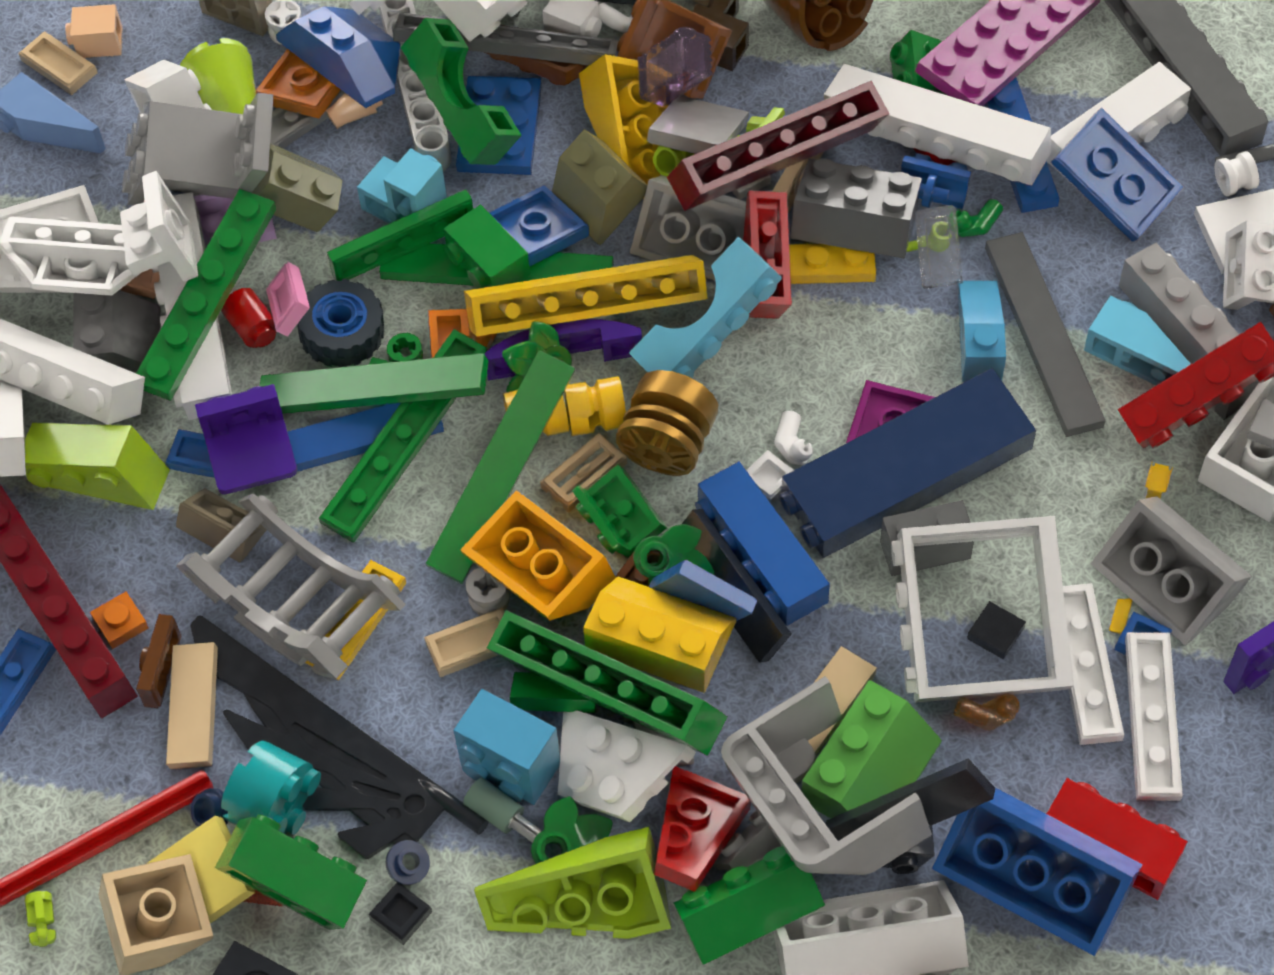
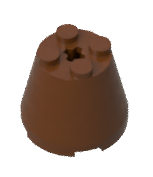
(823, 22)

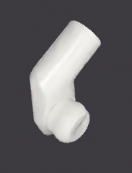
(614, 18)
(787, 441)

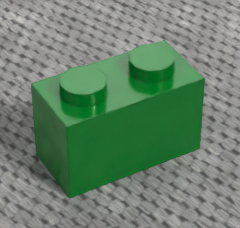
(485, 250)

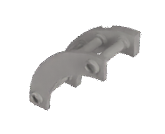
(274, 626)

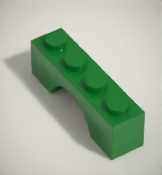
(438, 58)

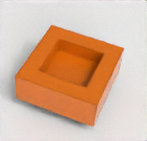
(119, 620)

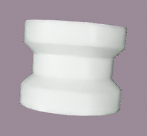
(279, 14)
(1236, 173)

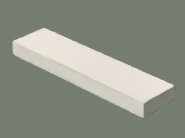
(1093, 690)
(1153, 717)

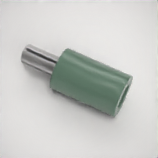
(499, 809)

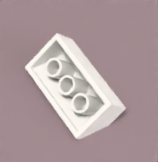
(877, 934)

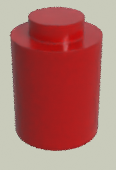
(249, 318)

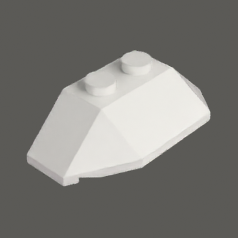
(67, 255)

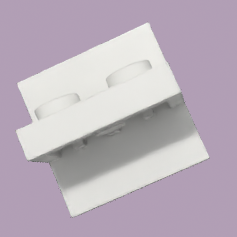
(158, 232)

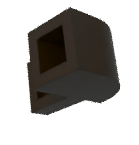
(724, 13)

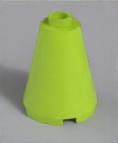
(223, 74)

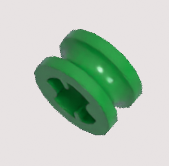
(404, 340)

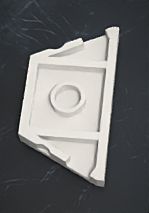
(614, 764)

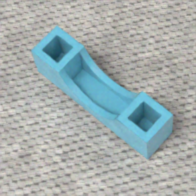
(741, 284)

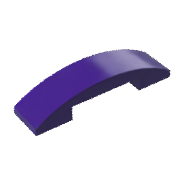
(576, 336)

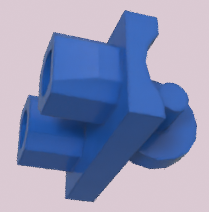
(939, 182)

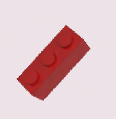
(1123, 830)

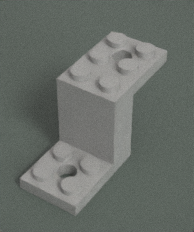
(199, 148)

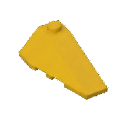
(619, 114)

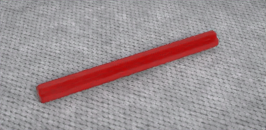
(102, 837)

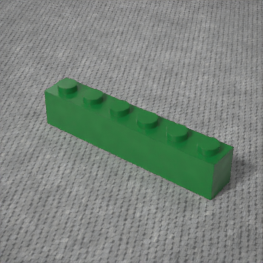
(608, 682)

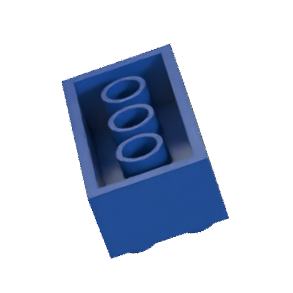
(1039, 869)

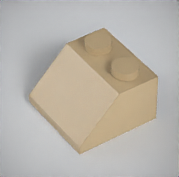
(154, 913)

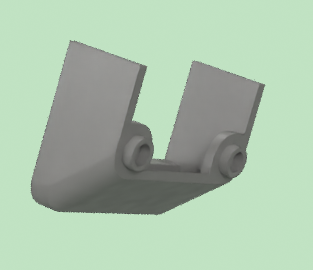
(776, 754)

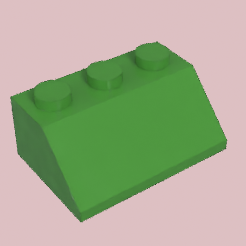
(870, 754)

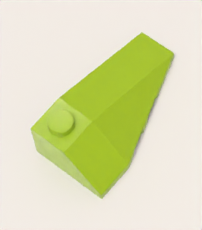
(588, 888)

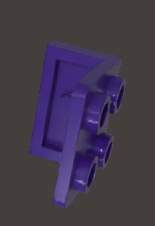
(246, 439)

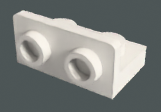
(1249, 264)

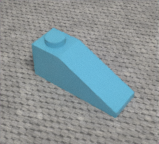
(1133, 342)

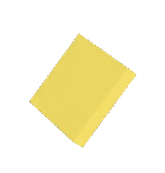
(206, 845)

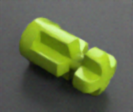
(39, 915)

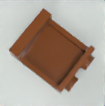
(657, 20)

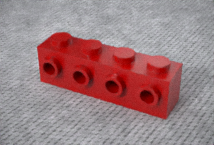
(1201, 386)

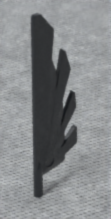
(354, 767)

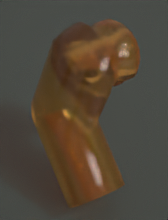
(990, 714)

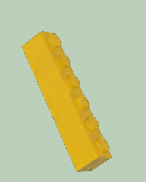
(586, 295)

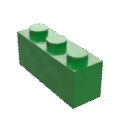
(292, 872)
(747, 904)

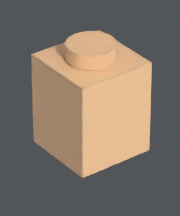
(95, 31)

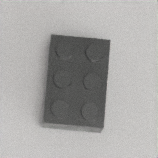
(855, 207)

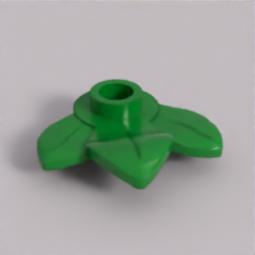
(520, 356)
(674, 547)
(568, 829)

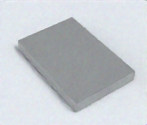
(696, 125)

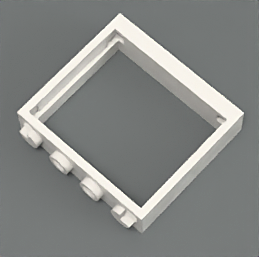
(1050, 594)

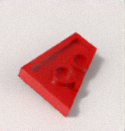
(696, 827)

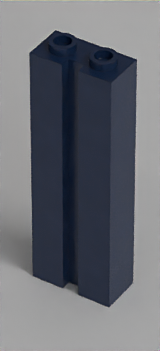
(906, 462)

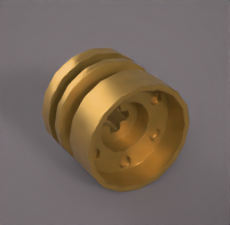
(667, 423)

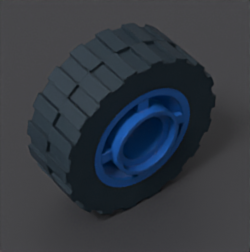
(360, 327)

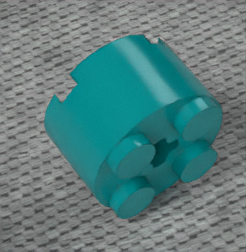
(271, 786)

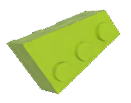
(95, 462)

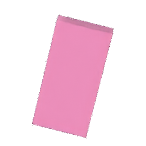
(287, 298)

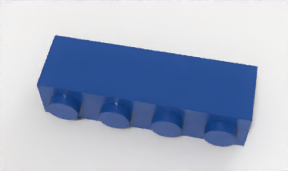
(763, 543)

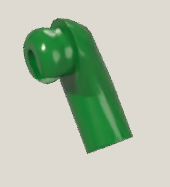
(980, 223)

